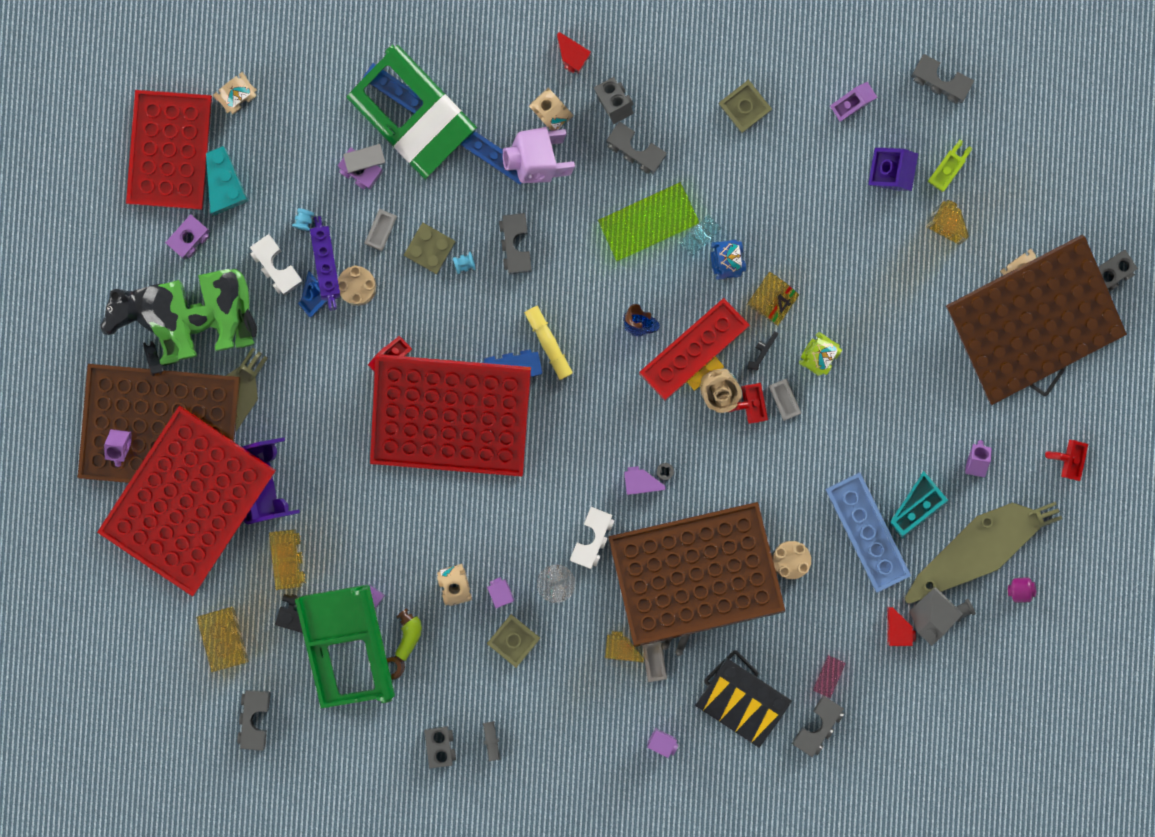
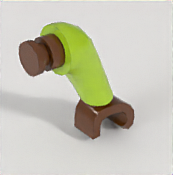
(411, 633)

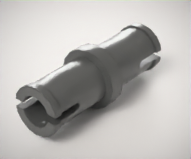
(491, 741)

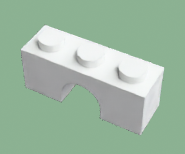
(265, 252)
(587, 554)

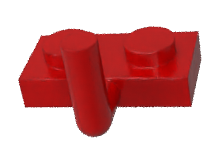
(753, 403)
(1073, 459)

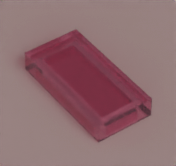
(829, 676)

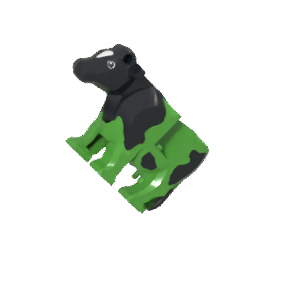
(166, 313)

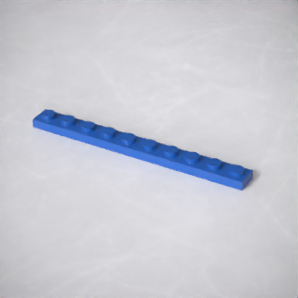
(411, 101)

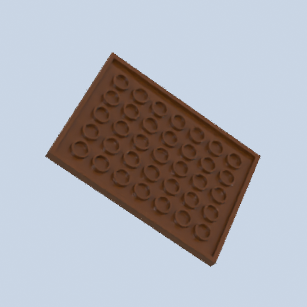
(1036, 319)
(143, 405)
(696, 574)

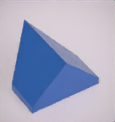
(311, 296)

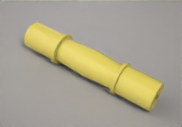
(548, 342)

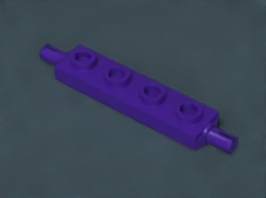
(325, 263)

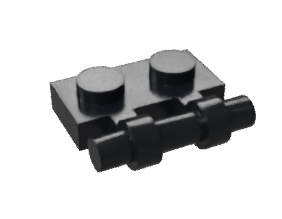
(288, 617)

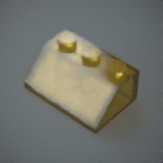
(948, 222)
(286, 559)
(222, 639)

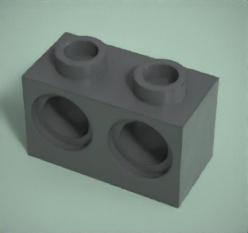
(614, 100)
(1112, 267)
(434, 747)

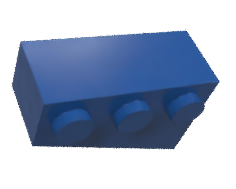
(526, 359)

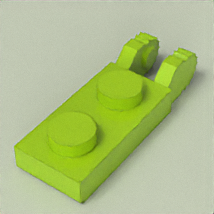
(948, 167)

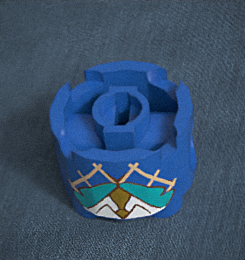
(727, 259)

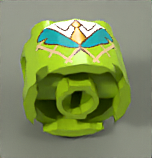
(820, 354)

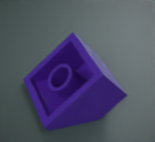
(893, 169)

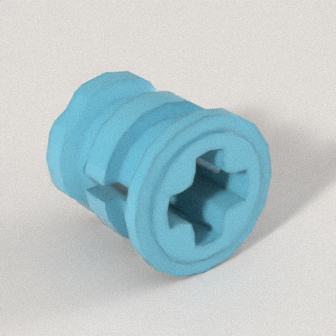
(303, 219)
(464, 263)

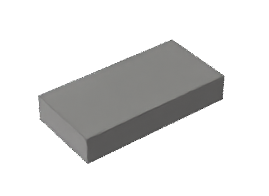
(364, 158)
(380, 230)
(784, 399)
(654, 662)

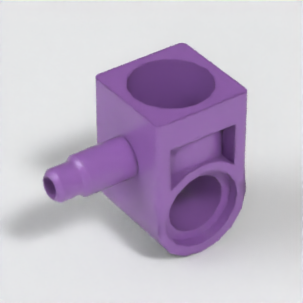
(117, 446)
(978, 460)

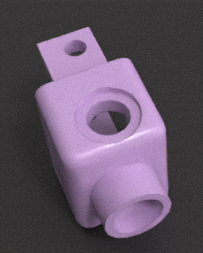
(534, 157)

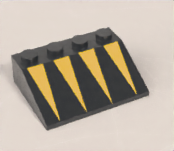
(743, 702)

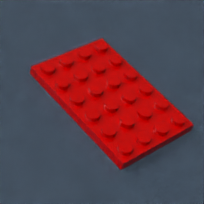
(169, 149)

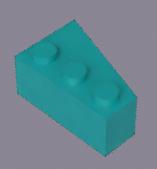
(223, 182)
(918, 506)

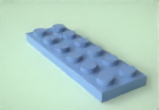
(868, 532)

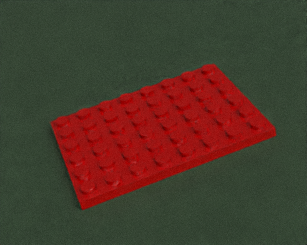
(449, 415)
(186, 501)

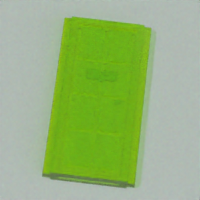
(648, 221)

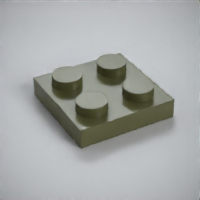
(745, 106)
(429, 248)
(513, 640)

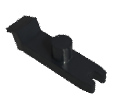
(764, 349)
(152, 358)

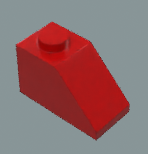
(572, 54)
(397, 347)
(899, 630)

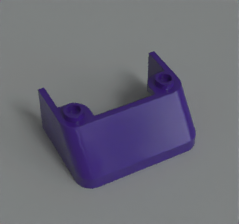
(267, 505)

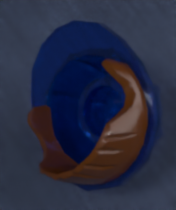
(639, 322)

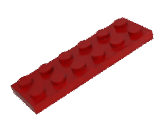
(694, 349)

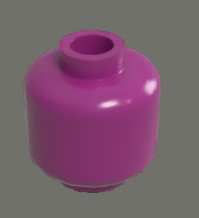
(1022, 590)

